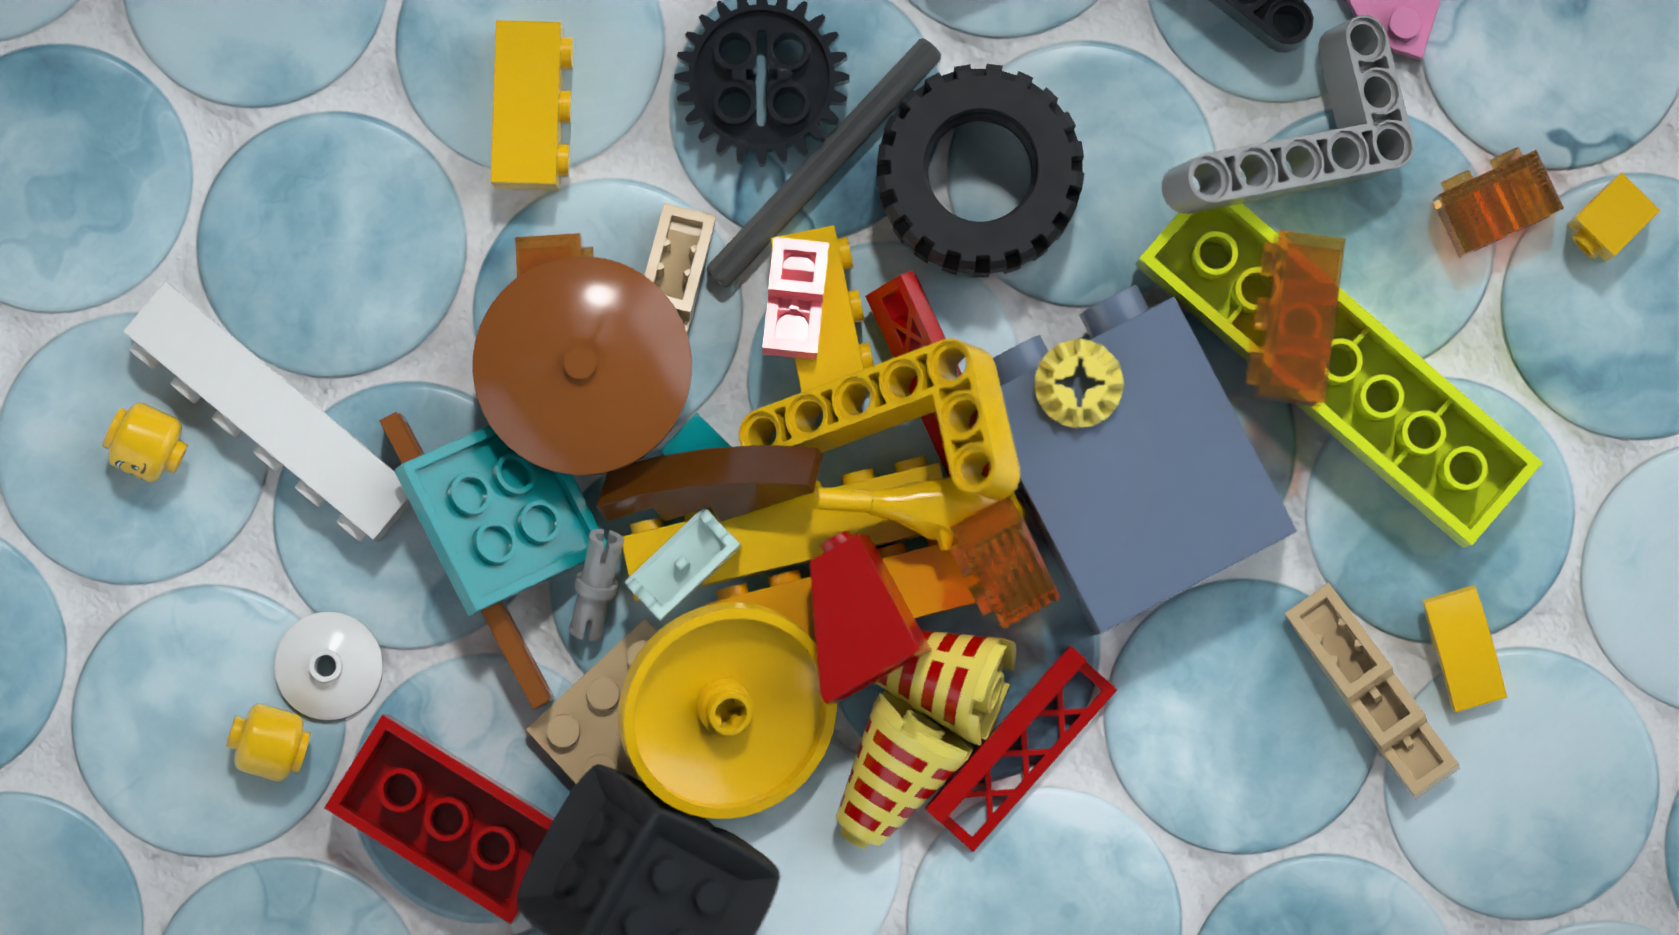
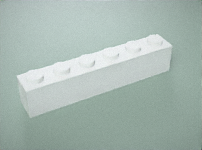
(268, 410)

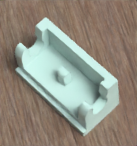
(683, 564)

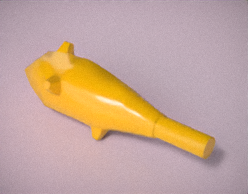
(920, 506)

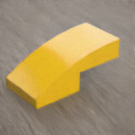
(1464, 648)

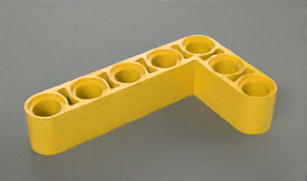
(892, 405)

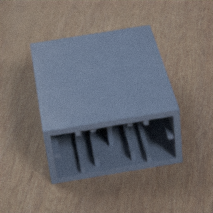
(1154, 488)

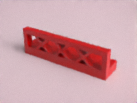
(908, 325)
(1003, 737)

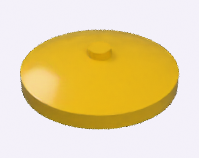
(725, 711)

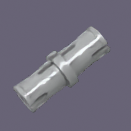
(596, 584)

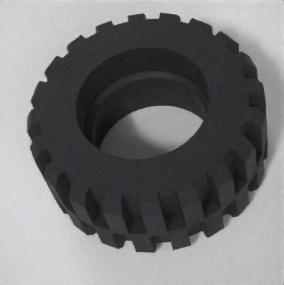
(993, 98)

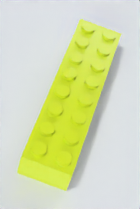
(1378, 391)

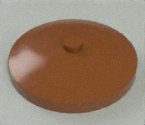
(582, 365)

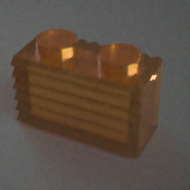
(1496, 202)
(1004, 563)

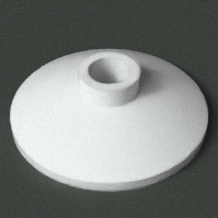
(356, 672)

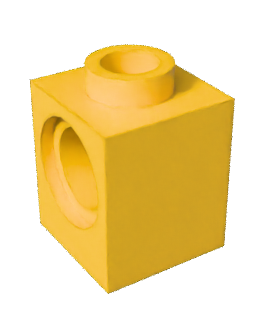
(1612, 219)

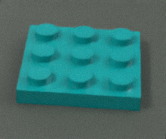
(496, 517)

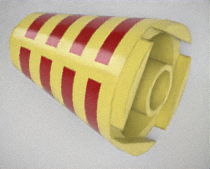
(957, 682)
(896, 770)

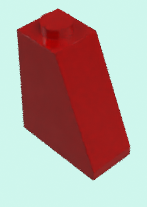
(859, 618)

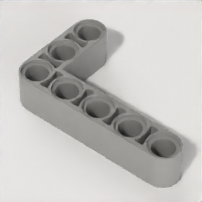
(1354, 142)

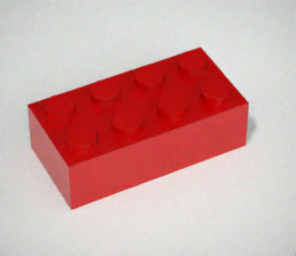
(441, 815)

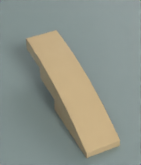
(680, 256)
(1372, 691)

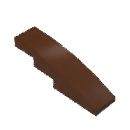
(721, 478)

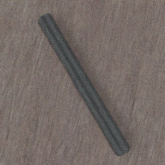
(823, 162)

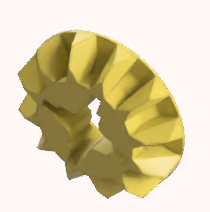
(1060, 401)

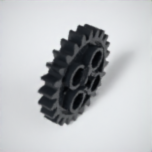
(810, 78)

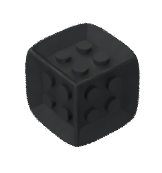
(641, 867)

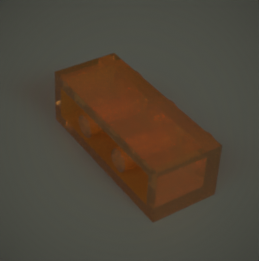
(1296, 318)

